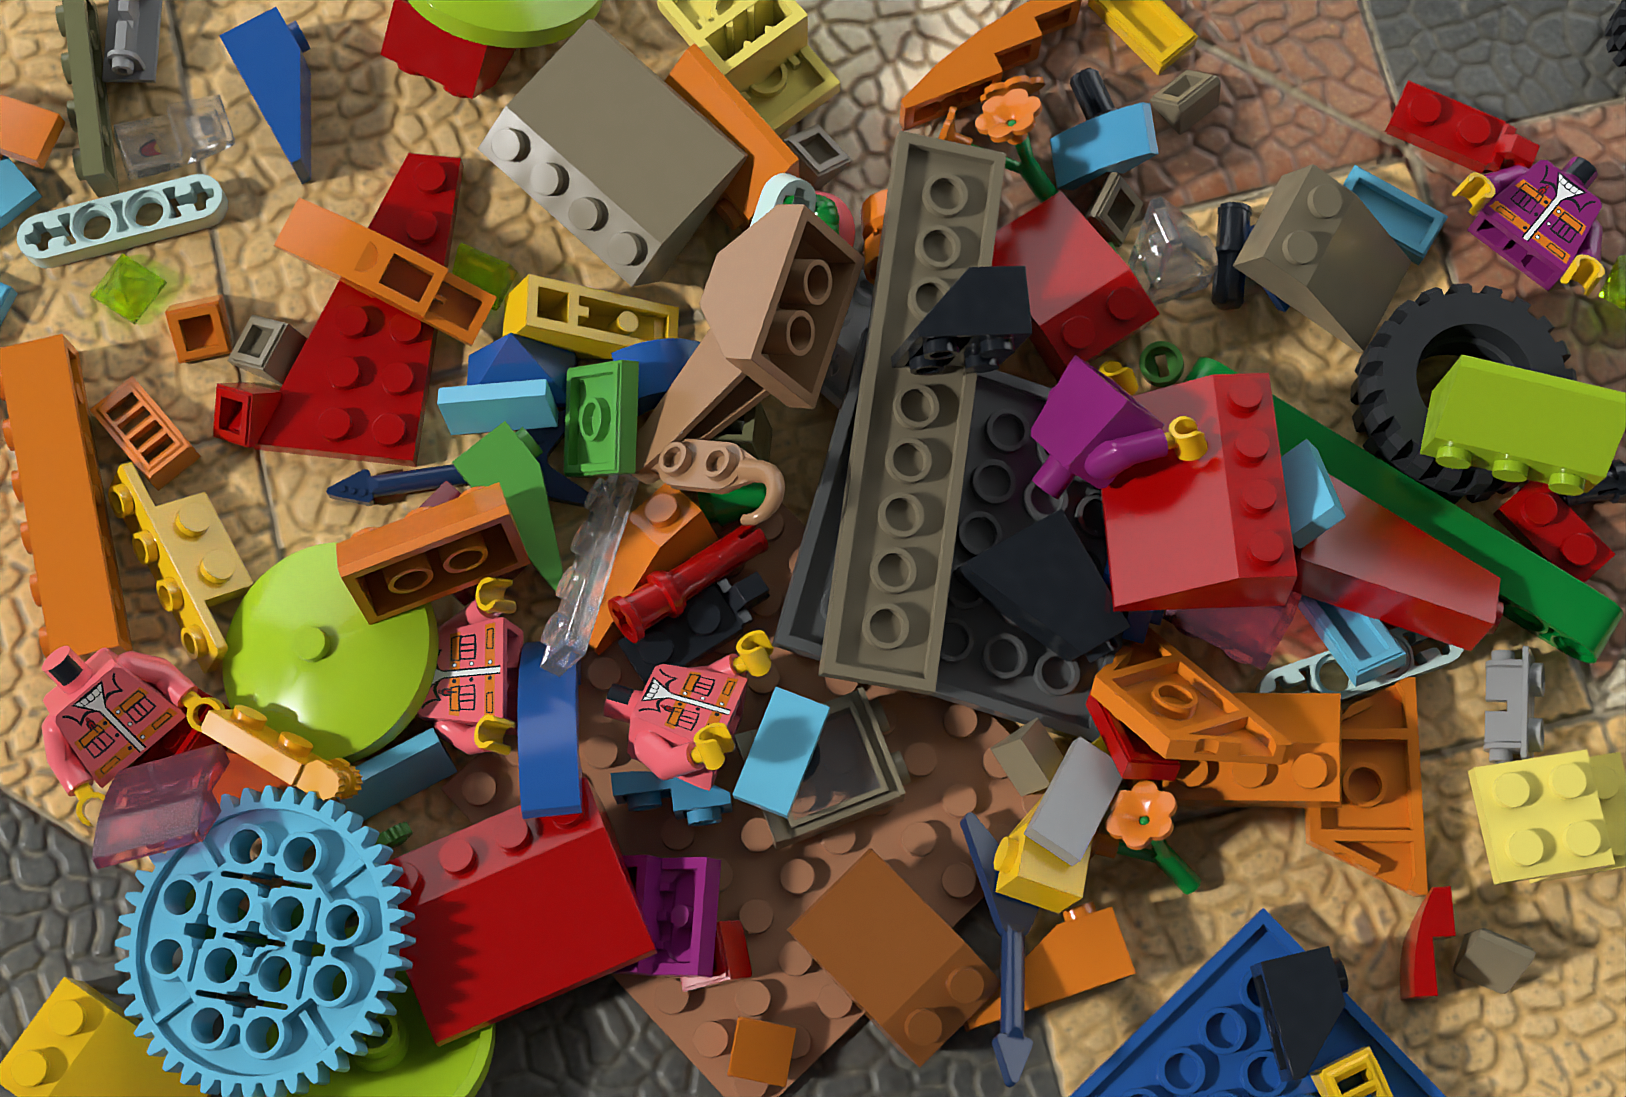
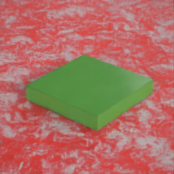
(601, 419)

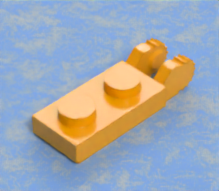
(282, 754)

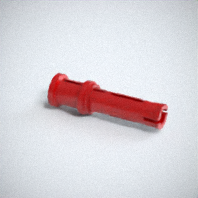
(667, 592)

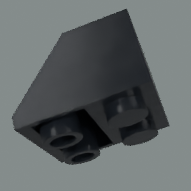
(972, 324)

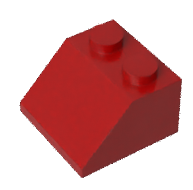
(428, 51)

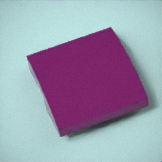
(681, 913)

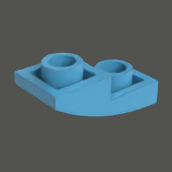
(1103, 145)
(645, 792)

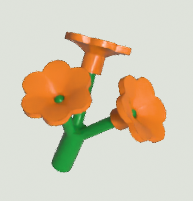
(1009, 116)
(1142, 818)

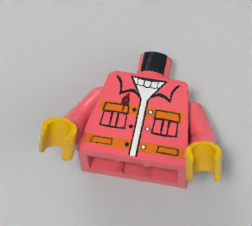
(477, 674)
(110, 715)
(690, 715)

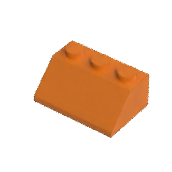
(722, 104)
(431, 553)
(1306, 781)

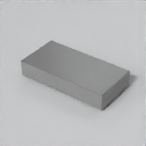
(1075, 802)

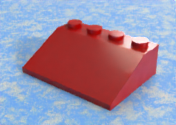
(1210, 525)
(517, 915)

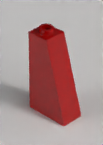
(1398, 575)

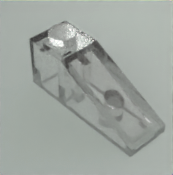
(1171, 254)

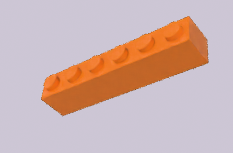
(62, 499)

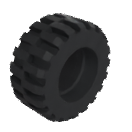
(1436, 325)

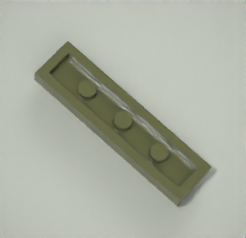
(90, 108)

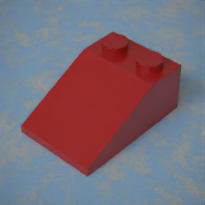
(1077, 285)

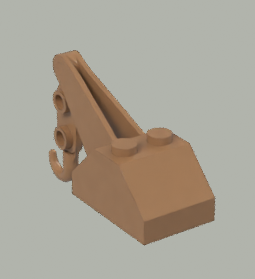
(773, 328)

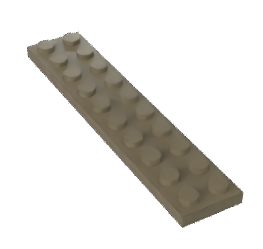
(909, 427)

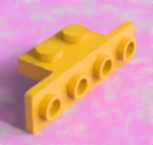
(187, 558)

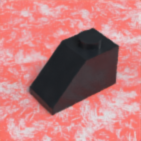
(1300, 1005)

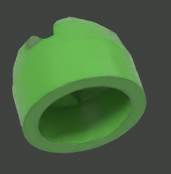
(1150, 368)

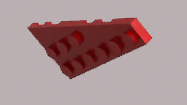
(367, 364)

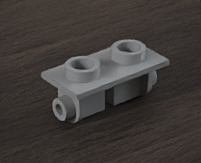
(132, 41)
(1516, 684)

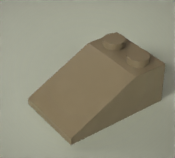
(1325, 255)

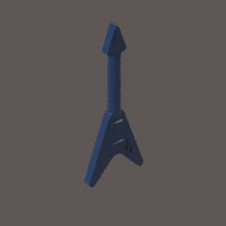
(363, 488)
(1012, 922)

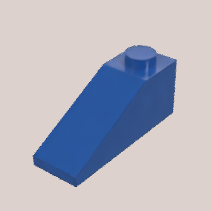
(279, 80)

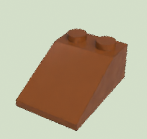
(895, 957)

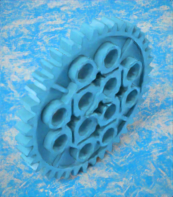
(316, 1026)

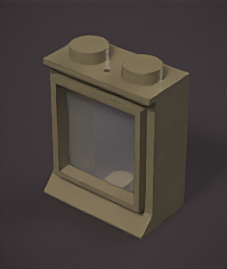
(853, 773)

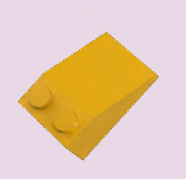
(86, 1049)

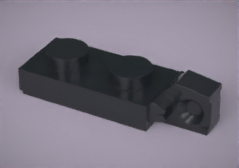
(703, 627)

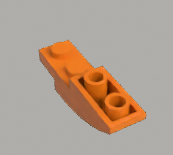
(385, 270)

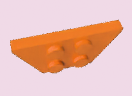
(1183, 708)
(1381, 793)

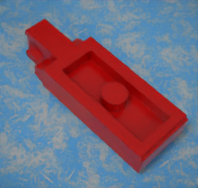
(1458, 131)

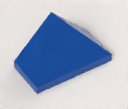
(522, 359)

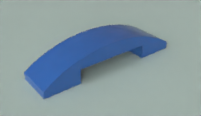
(548, 737)

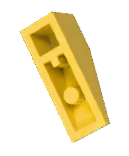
(584, 318)
(1036, 874)

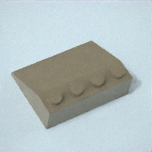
(614, 154)

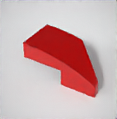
(1417, 962)

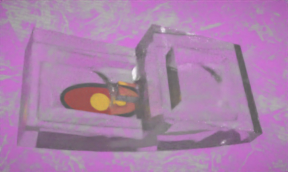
(170, 141)

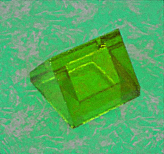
(484, 272)

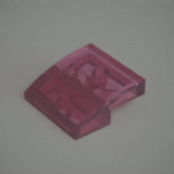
(159, 806)

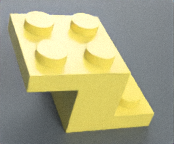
(760, 52)
(1552, 816)

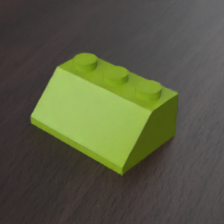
(1524, 425)

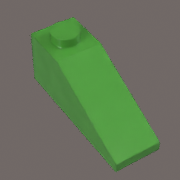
(512, 462)

